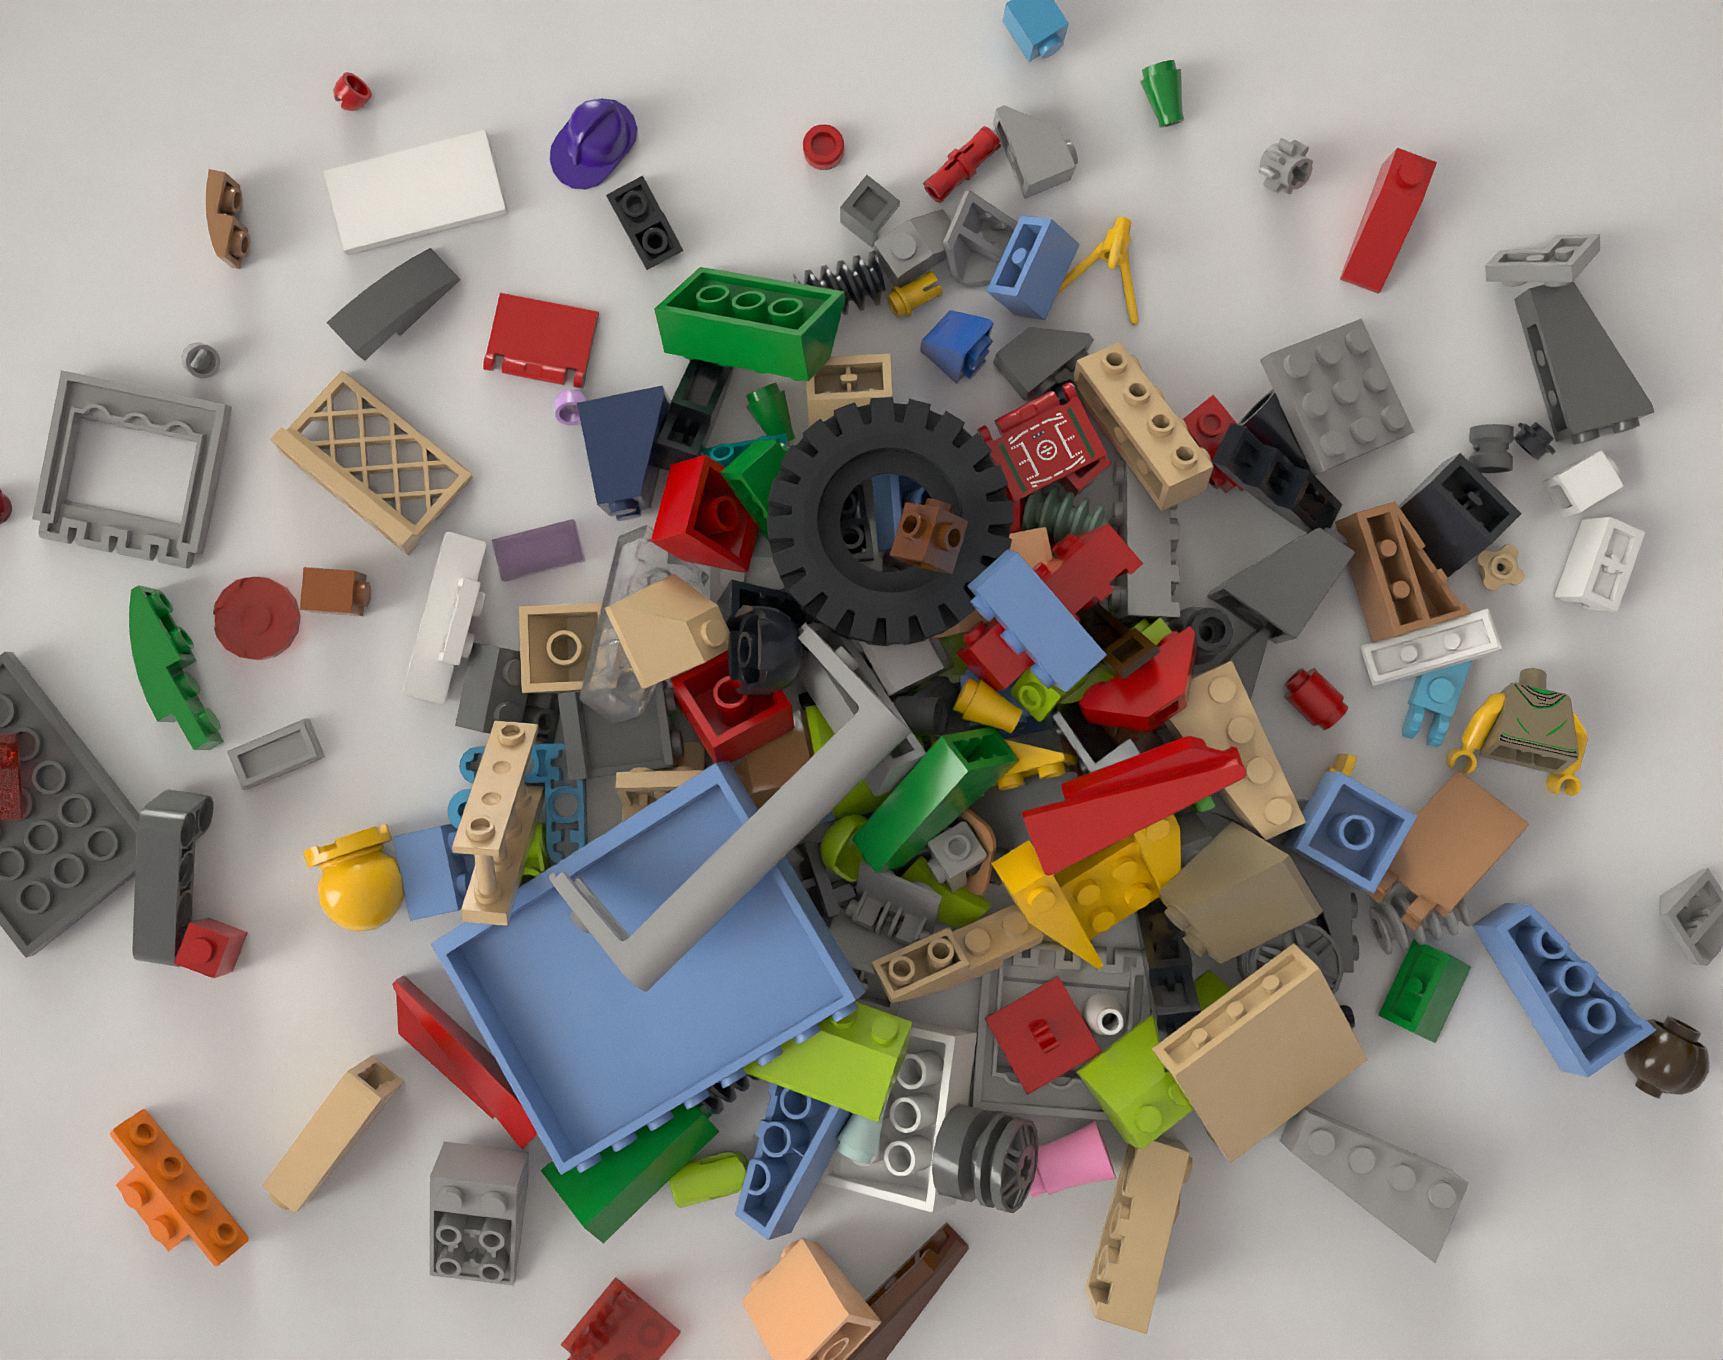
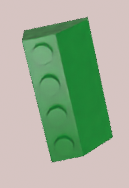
(751, 323)

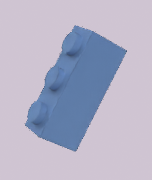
(1035, 621)

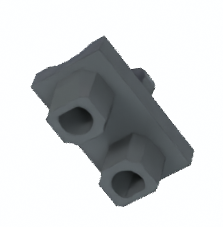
(814, 877)

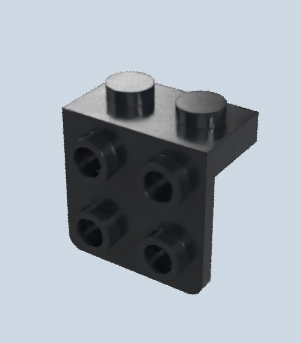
(1093, 743)

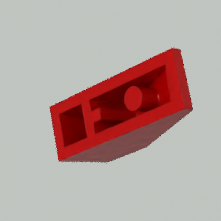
(1387, 219)

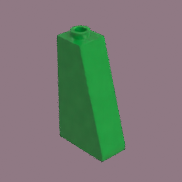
(933, 796)
(628, 1178)

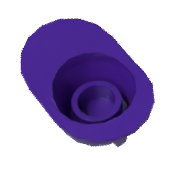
(592, 143)

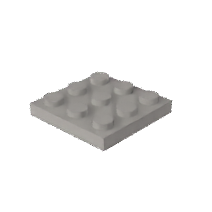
(1336, 396)

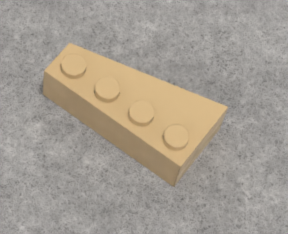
(1223, 718)

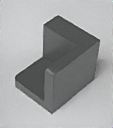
(868, 210)

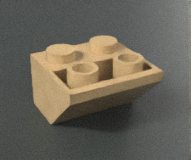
(848, 381)

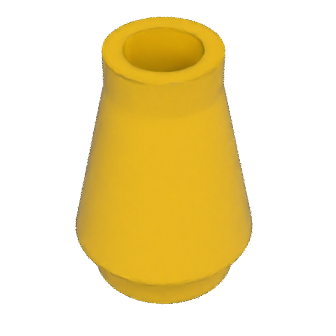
(986, 706)

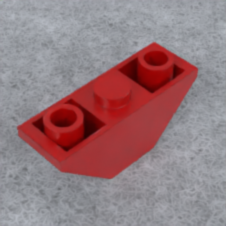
(1149, 693)

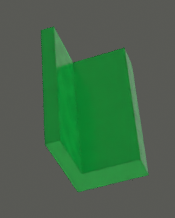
(1424, 991)

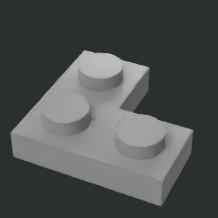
(1554, 265)

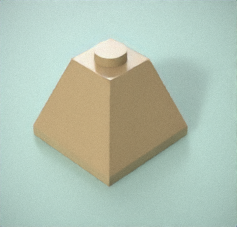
(668, 629)

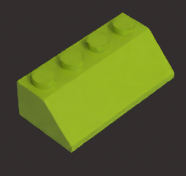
(844, 1063)
(1132, 1081)

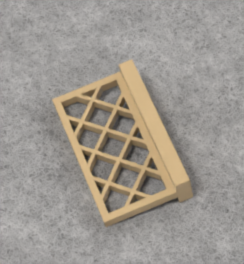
(349, 489)

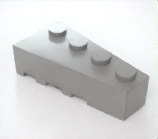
(1152, 538)

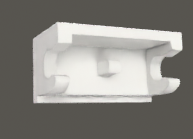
(1600, 563)

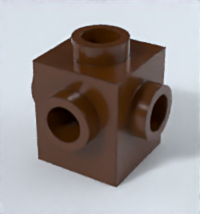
(929, 536)

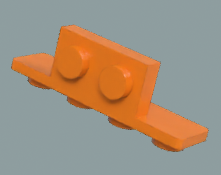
(171, 1193)

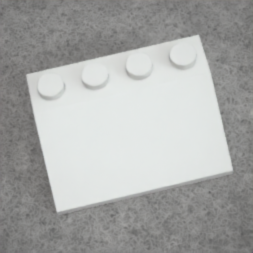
(927, 1087)

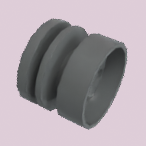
(1310, 940)
(985, 1158)

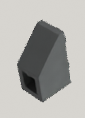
(1039, 356)

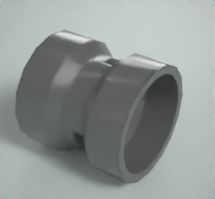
(1490, 444)

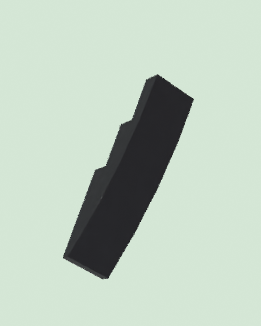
(1275, 481)
(1167, 970)

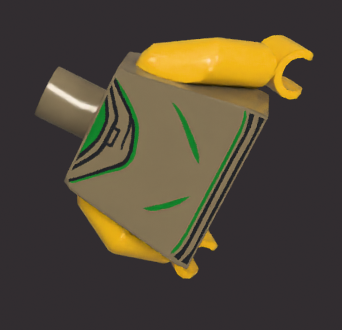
(1527, 729)

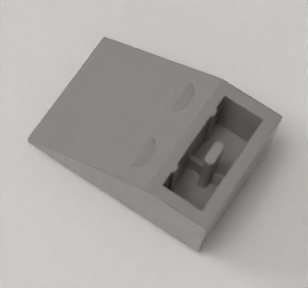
(477, 1212)

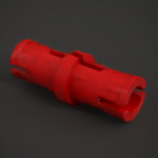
(962, 164)

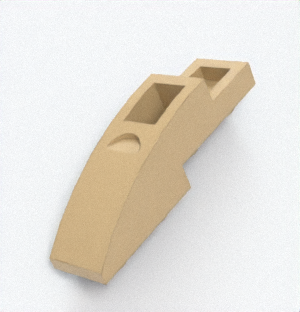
(955, 956)

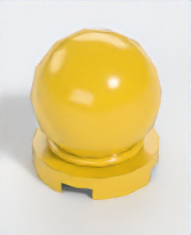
(358, 879)

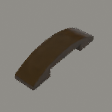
(1124, 648)

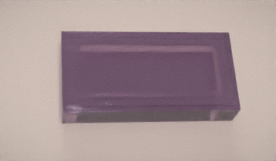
(538, 550)

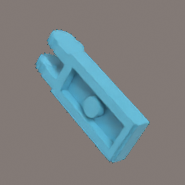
(1438, 694)

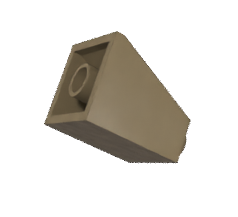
(1237, 895)

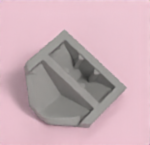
(976, 240)
(1695, 916)

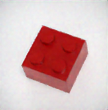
(723, 719)

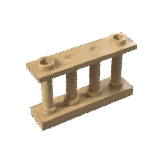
(499, 823)

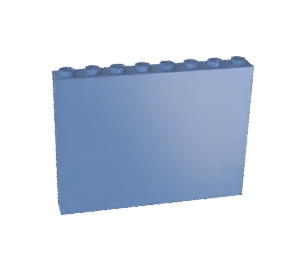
(589, 1045)

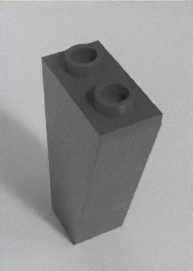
(1578, 366)

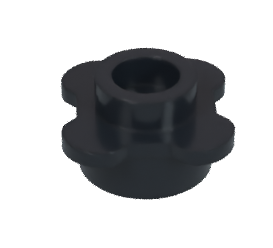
(1534, 440)

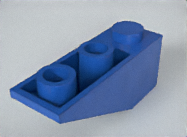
(958, 344)

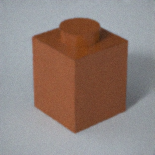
(334, 591)

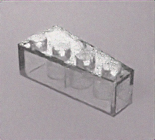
(609, 679)

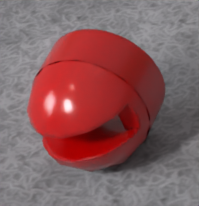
(351, 91)

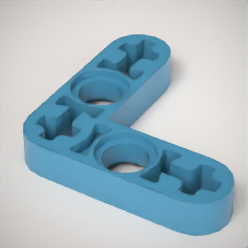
(545, 771)

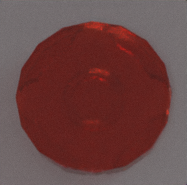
(256, 618)

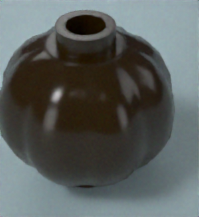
(1669, 1059)

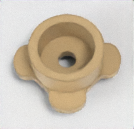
(1488, 570)

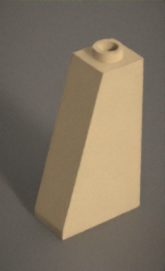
(331, 1133)

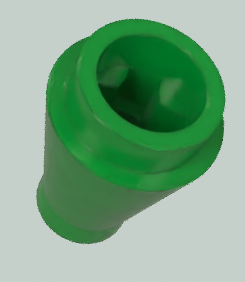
(1164, 91)
(771, 411)

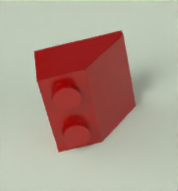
(703, 518)

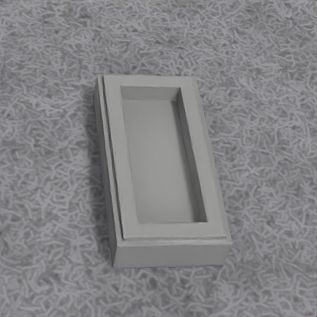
(276, 754)

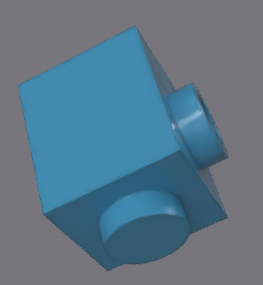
(1036, 26)

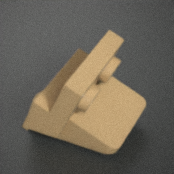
(644, 786)

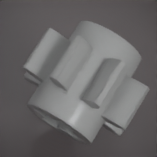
(1286, 166)

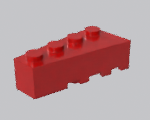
(1076, 576)

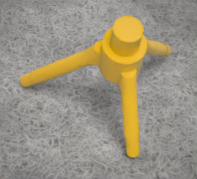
(1114, 251)

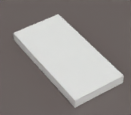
(415, 192)

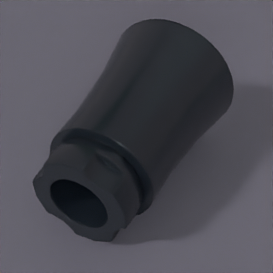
(1270, 426)
(1214, 621)

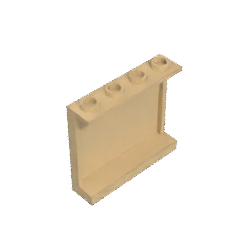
(1262, 1052)

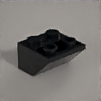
(1457, 513)

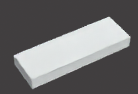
(1431, 648)

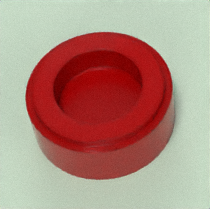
(823, 147)

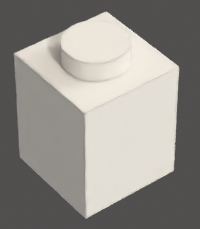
(1583, 483)

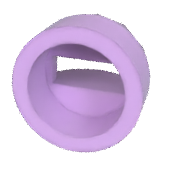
(566, 398)

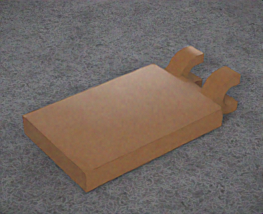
(1450, 848)

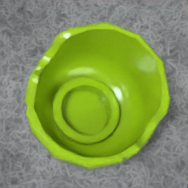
(839, 850)

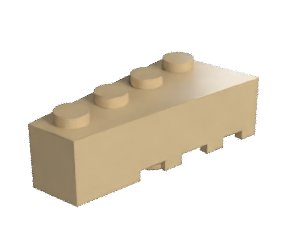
(1137, 1233)

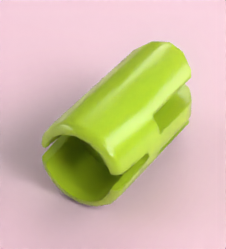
(709, 1178)

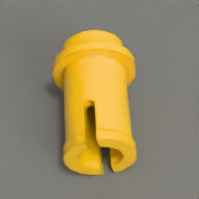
(911, 295)

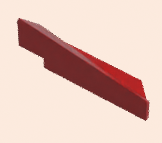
(1128, 798)
(460, 1059)

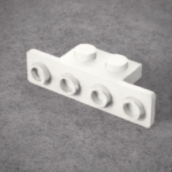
(446, 618)

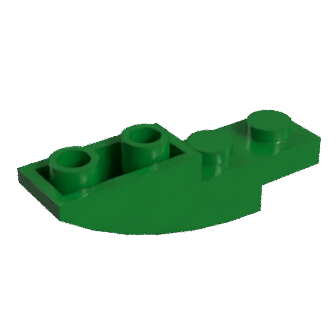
(159, 657)

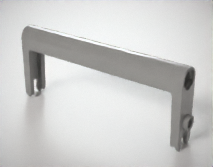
(756, 845)

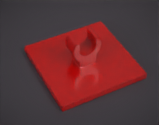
(1042, 1035)

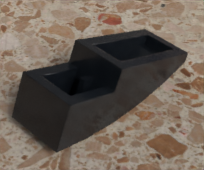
(692, 413)

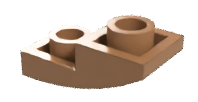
(227, 234)

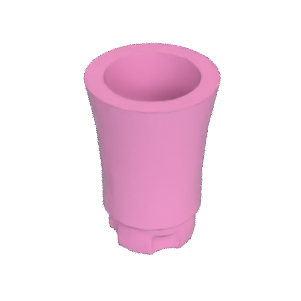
(1072, 1161)

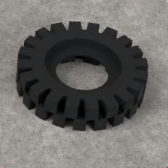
(809, 502)

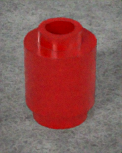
(1315, 698)

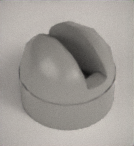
(206, 363)

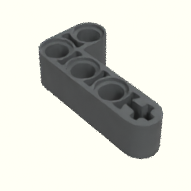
(166, 872)

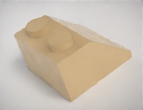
(556, 646)

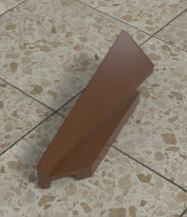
(909, 1291)

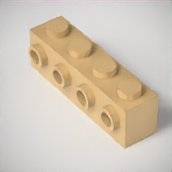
(1142, 426)

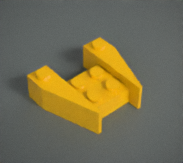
(1096, 890)

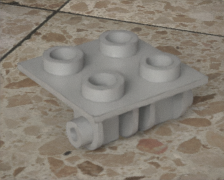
(904, 901)

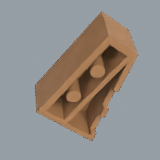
(1394, 575)

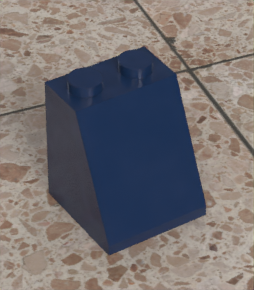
(621, 448)

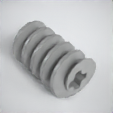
(1388, 925)

